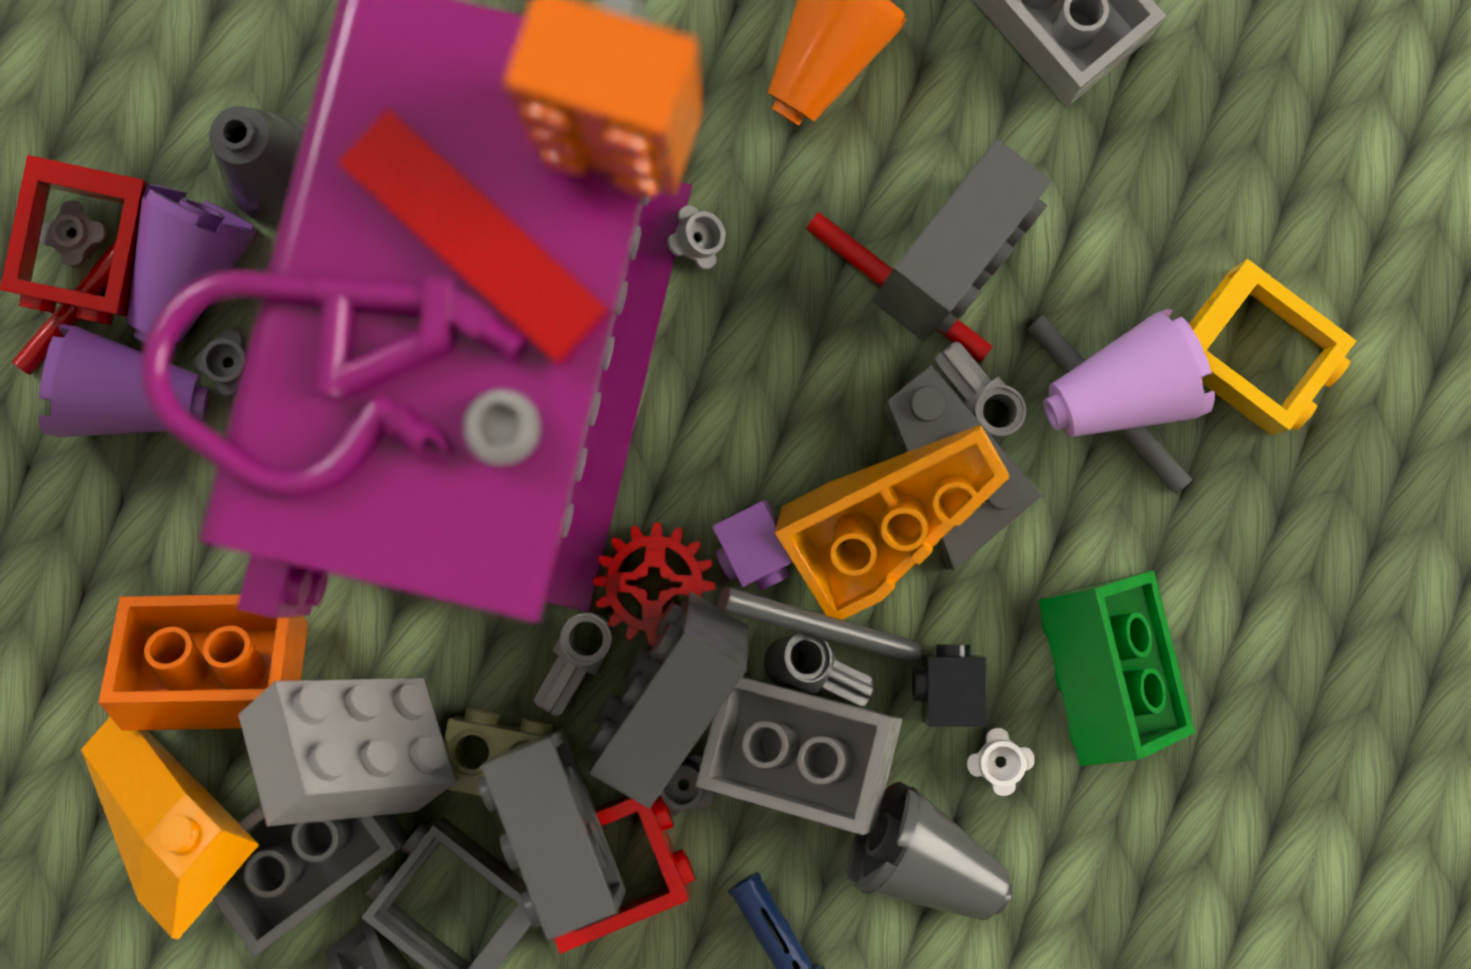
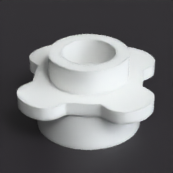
(1002, 778)

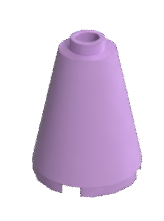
(1134, 381)

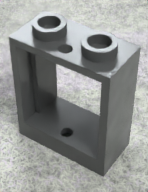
(413, 937)

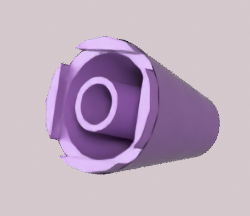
(177, 246)
(100, 388)

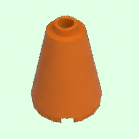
(827, 50)

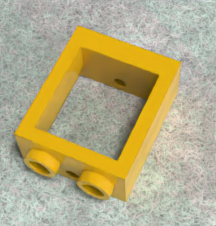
(1238, 392)

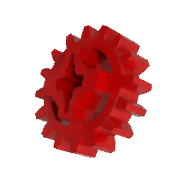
(655, 556)

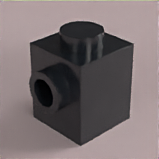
(951, 687)

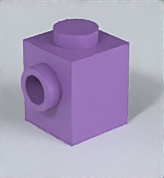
(751, 547)

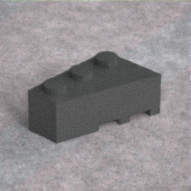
(932, 411)

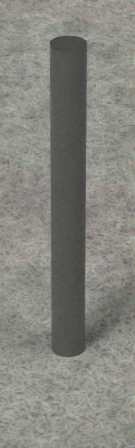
(1138, 437)
(819, 625)

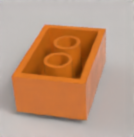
(606, 94)
(194, 661)

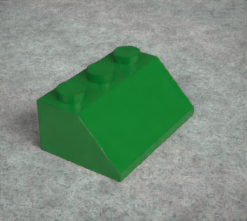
(1116, 669)

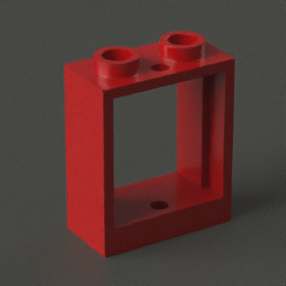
(37, 179)
(673, 865)

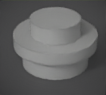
(502, 427)

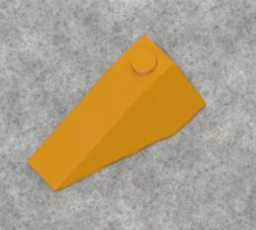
(879, 522)
(165, 824)

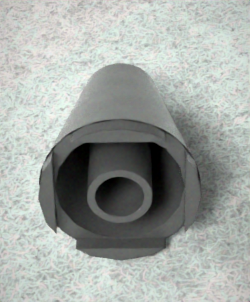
(256, 158)
(926, 860)

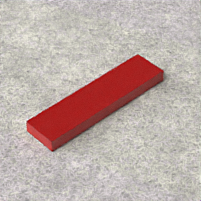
(473, 237)

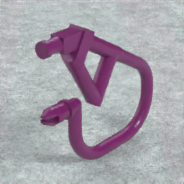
(441, 310)

